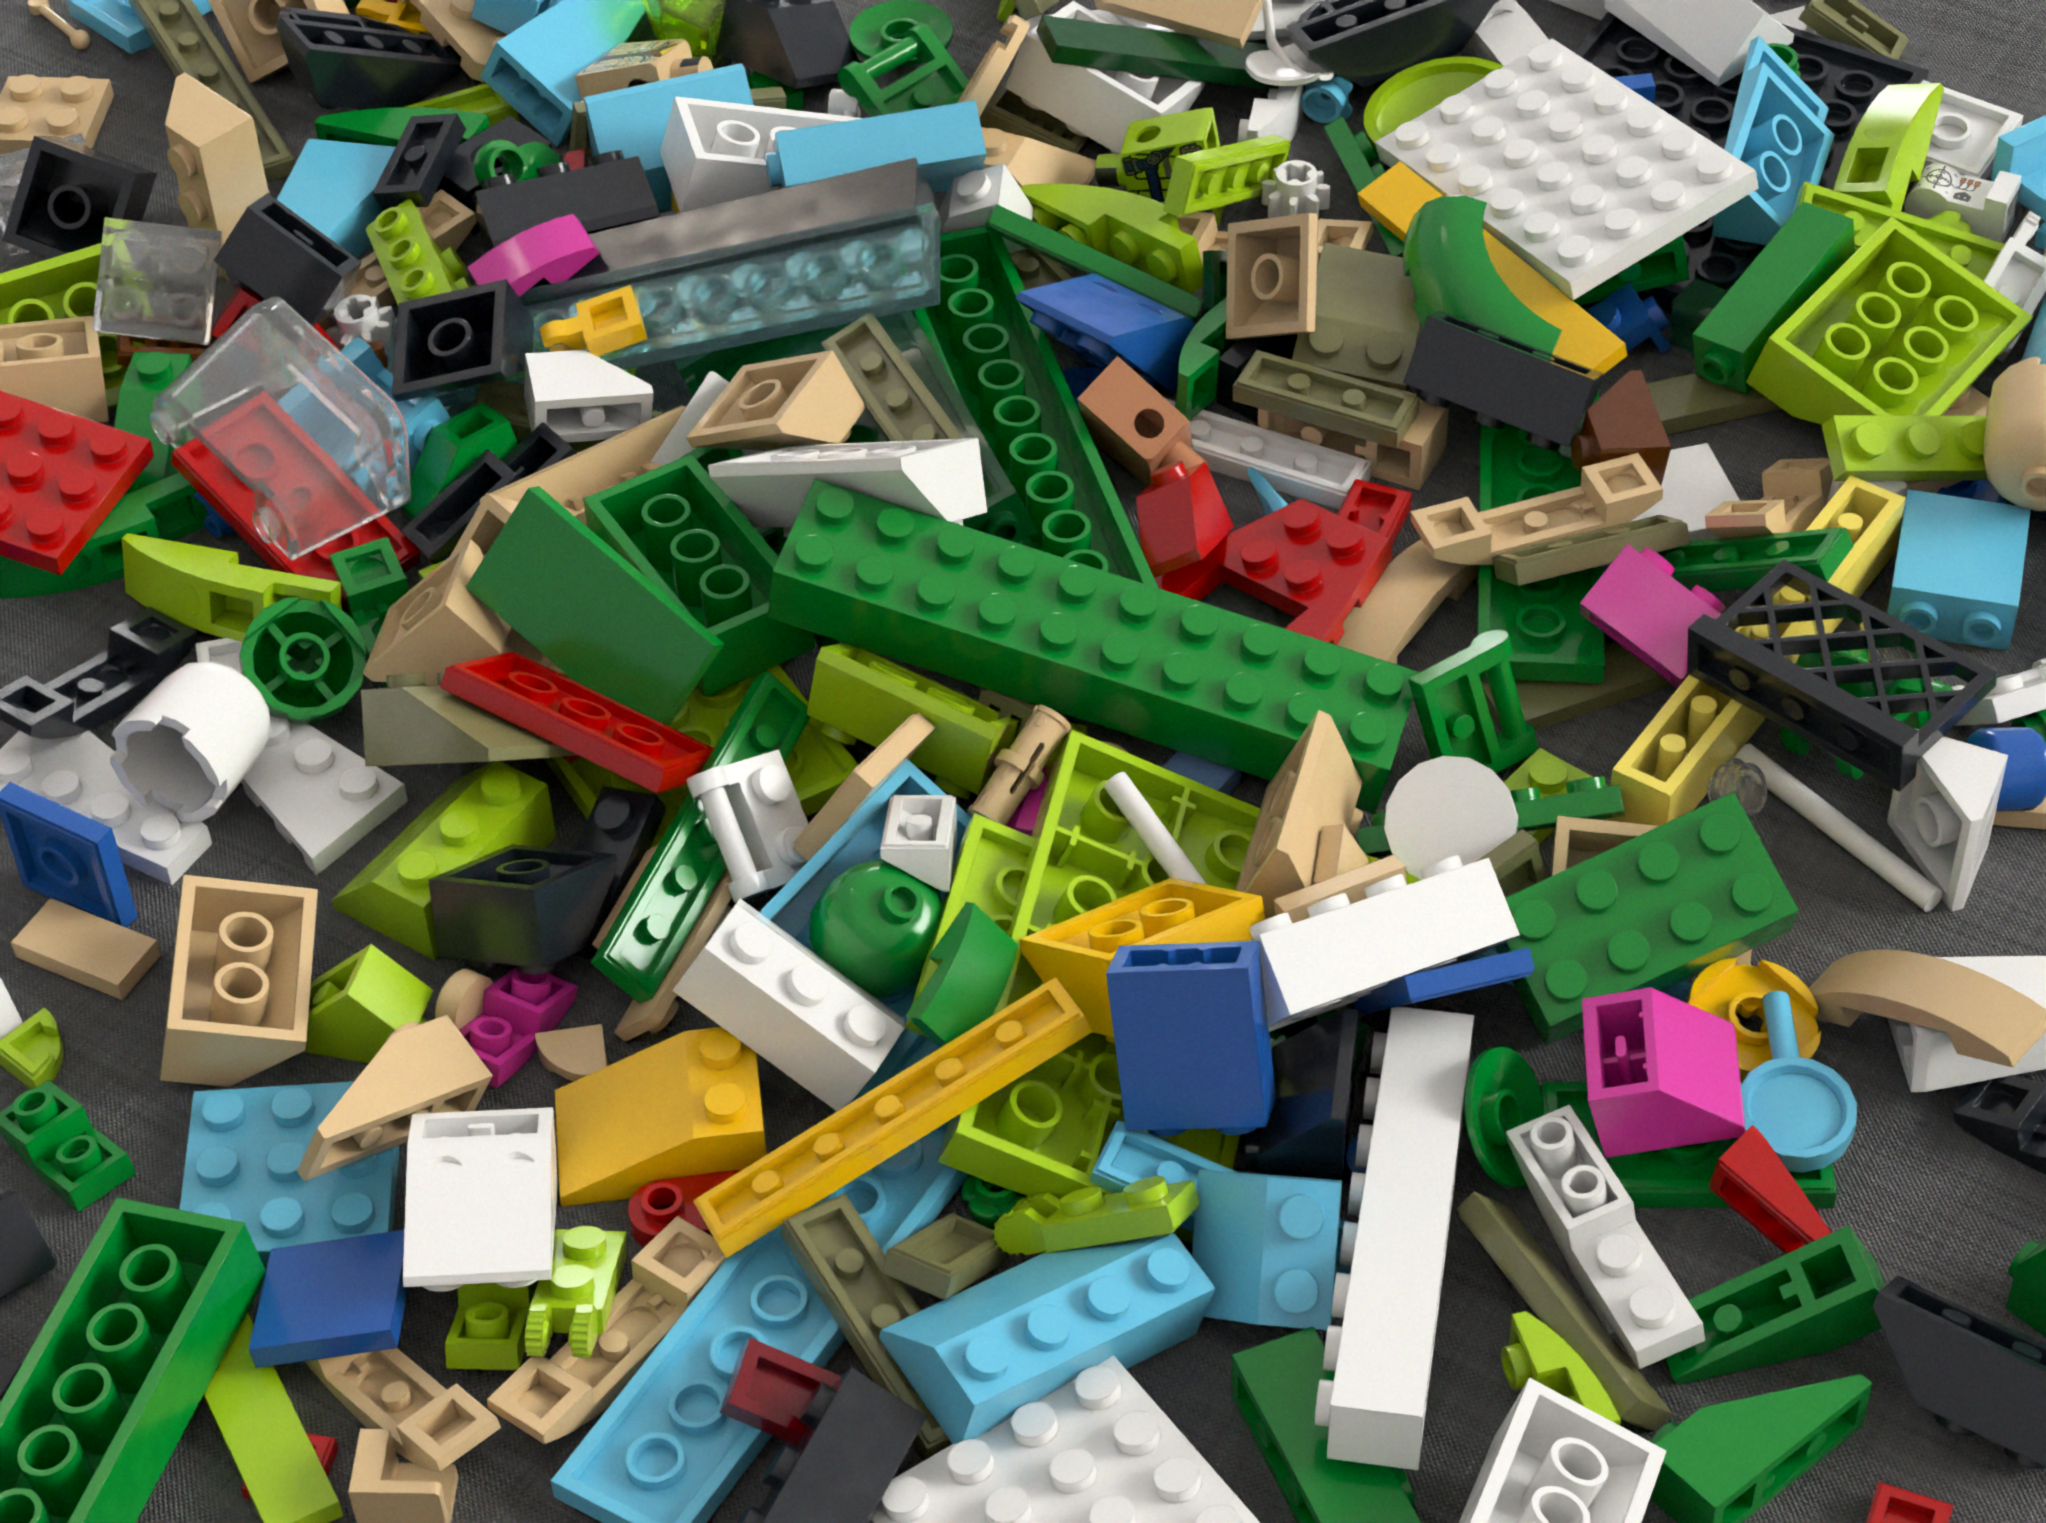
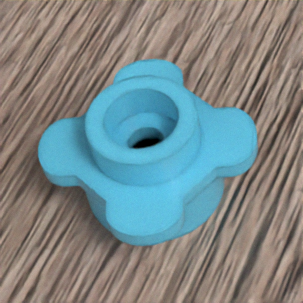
(1327, 99)

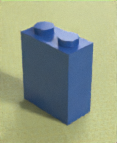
(1192, 1037)

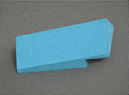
(1781, 136)

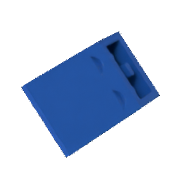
(1111, 321)

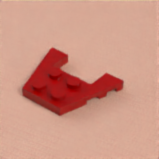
(1297, 562)

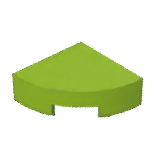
(33, 1050)

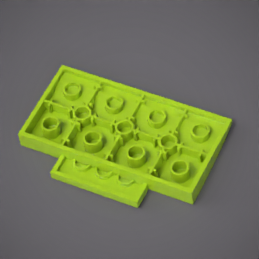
(1081, 855)

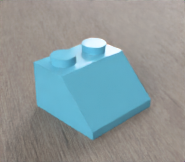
(1268, 1247)

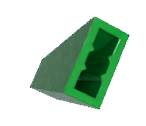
(1770, 292)

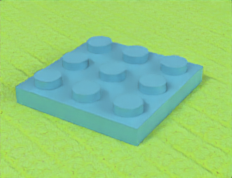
(247, 1159)

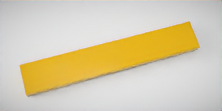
(1583, 339)
(892, 1116)

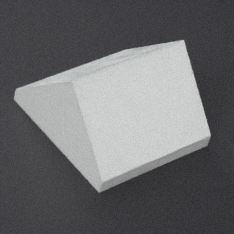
(1949, 814)

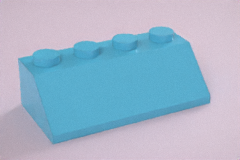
(1044, 1325)

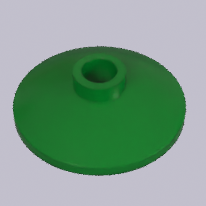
(887, 22)
(1499, 1098)

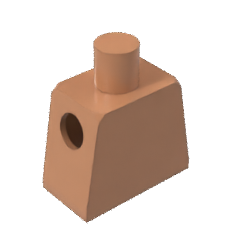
(1135, 423)

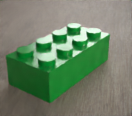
(705, 558)
(1647, 914)

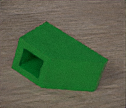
(453, 449)

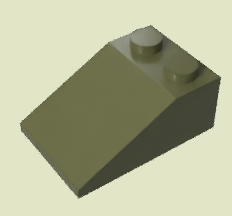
(1362, 317)
(432, 726)

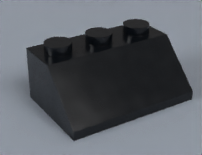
(599, 195)

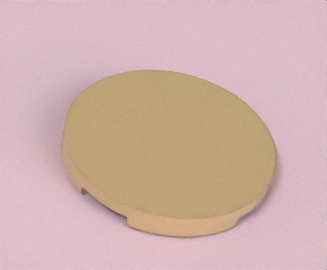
(995, 63)

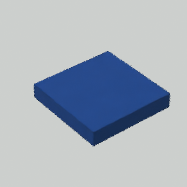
(66, 855)
(1448, 981)
(330, 1300)

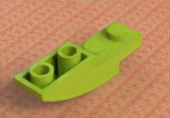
(1890, 144)
(1121, 227)
(209, 586)

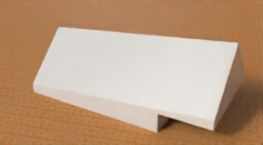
(1703, 33)

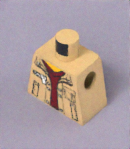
(639, 64)

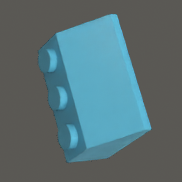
(638, 117)

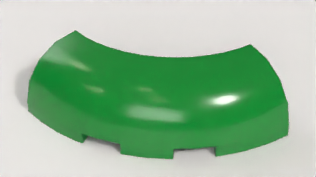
(1455, 275)

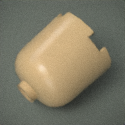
(2017, 435)

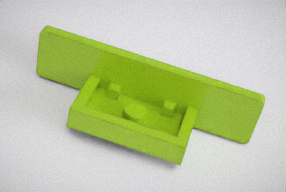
(411, 257)

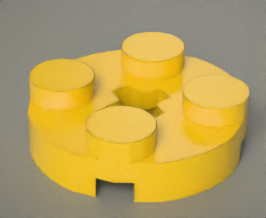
(1739, 988)

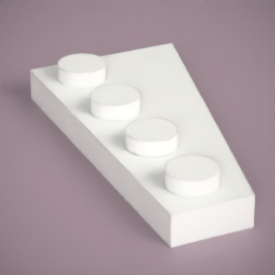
(80, 777)
(319, 792)

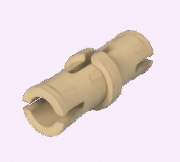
(1021, 765)

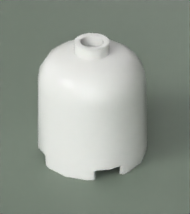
(192, 740)

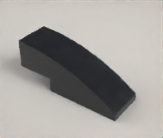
(448, 515)

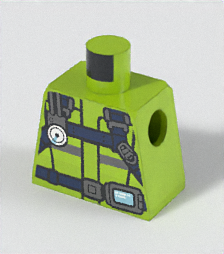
(1151, 150)

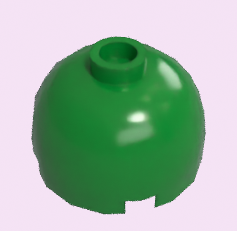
(304, 659)
(876, 926)

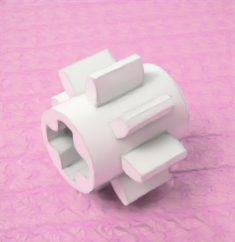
(1295, 190)
(360, 317)

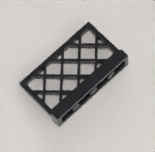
(1808, 698)

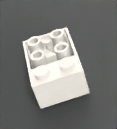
(480, 1198)

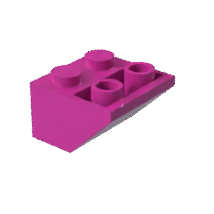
(1648, 610)
(1659, 1073)

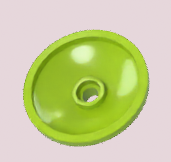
(1419, 90)

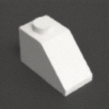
(975, 194)
(583, 396)

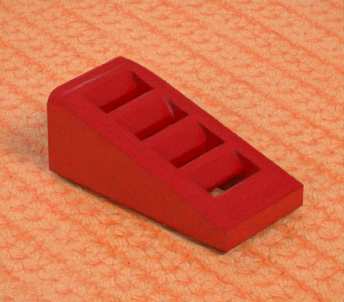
(1766, 1194)

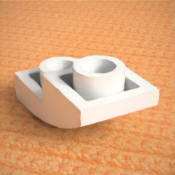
(1276, 115)

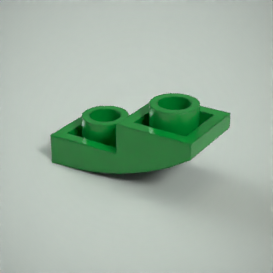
(970, 978)
(62, 1145)

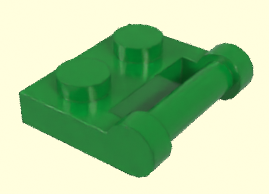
(929, 86)
(1456, 710)

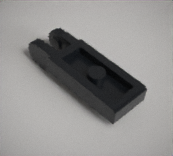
(622, 825)

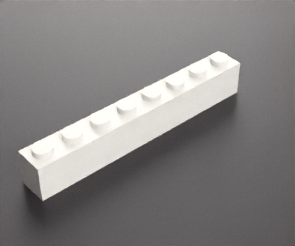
(1399, 1242)

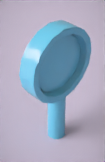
(1796, 1101)

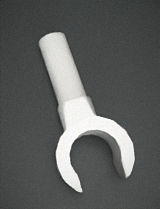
(842, 104)

